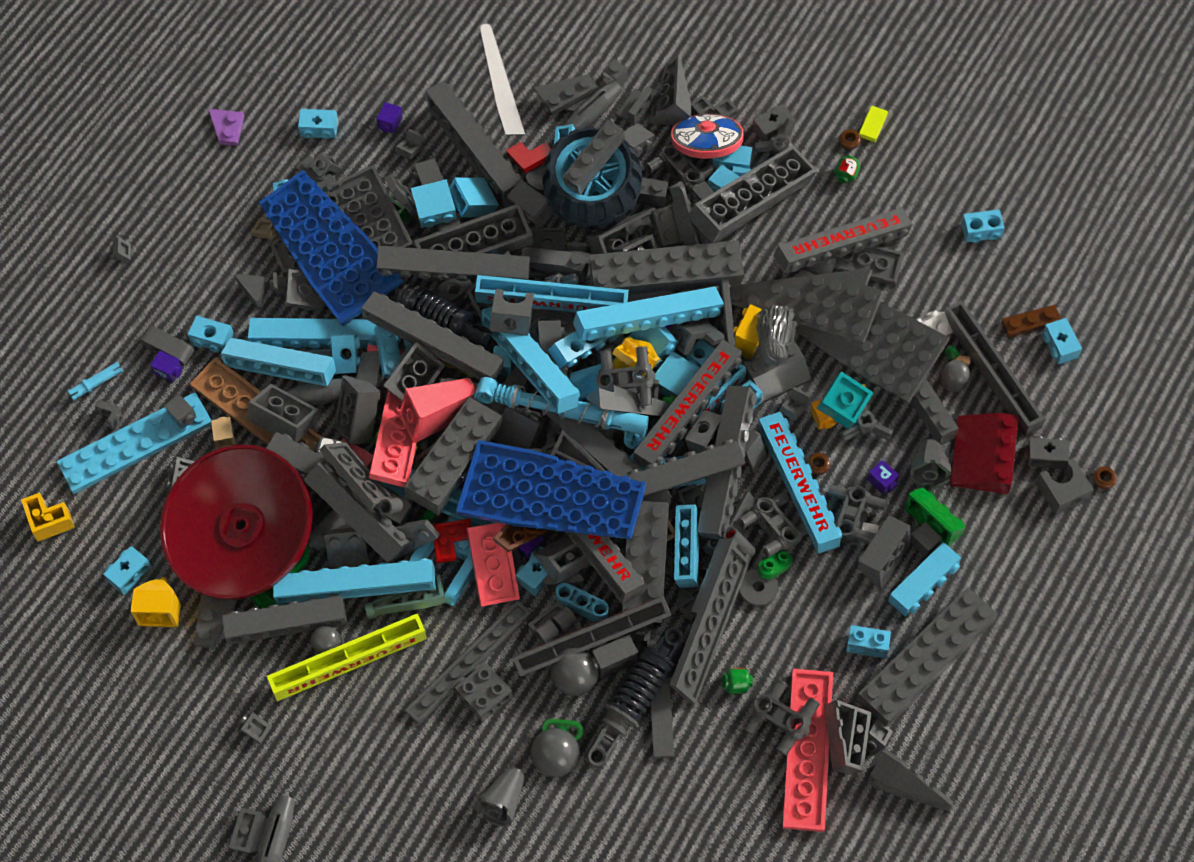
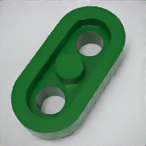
(778, 564)
(566, 725)

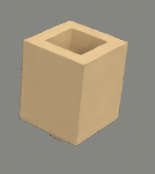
(223, 432)

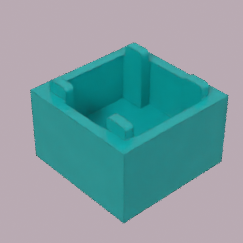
(844, 400)

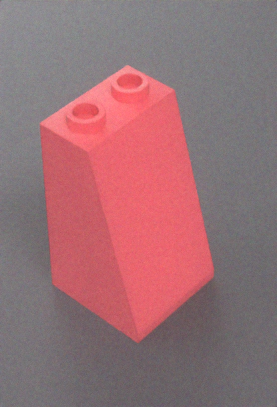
(433, 406)

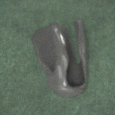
(775, 334)

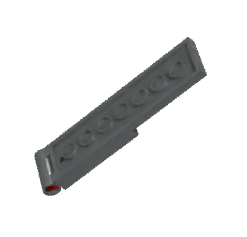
(712, 612)

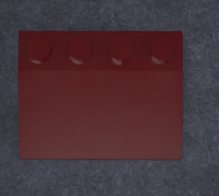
(985, 452)

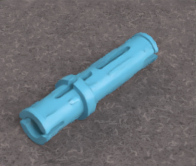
(94, 381)

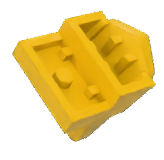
(626, 354)

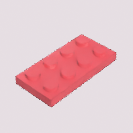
(492, 566)

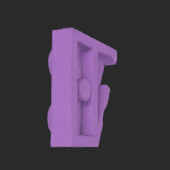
(227, 125)

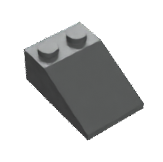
(413, 369)

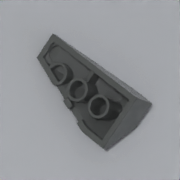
(673, 98)
(559, 260)

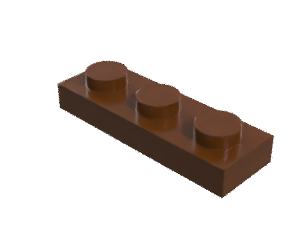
(1030, 320)

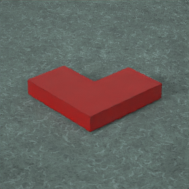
(526, 159)
(448, 534)

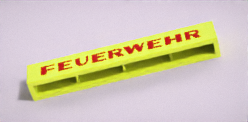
(347, 657)

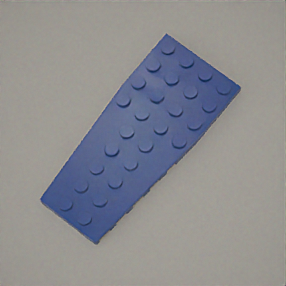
(327, 246)
(548, 493)

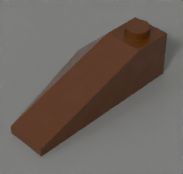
(514, 536)

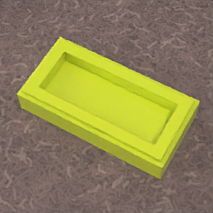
(873, 123)

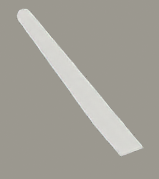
(502, 91)

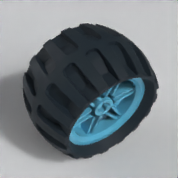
(585, 209)

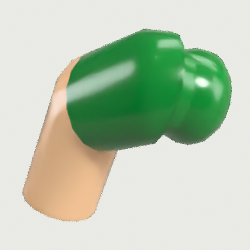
(952, 354)

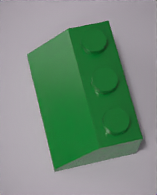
(925, 508)

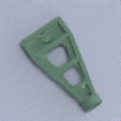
(430, 598)

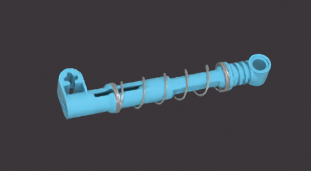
(633, 424)

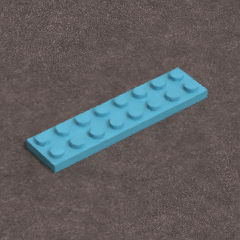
(129, 446)

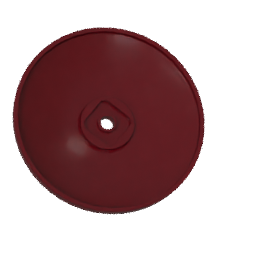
(204, 515)

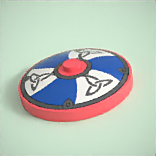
(707, 136)

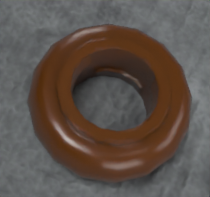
(849, 133)
(821, 457)
(1102, 484)

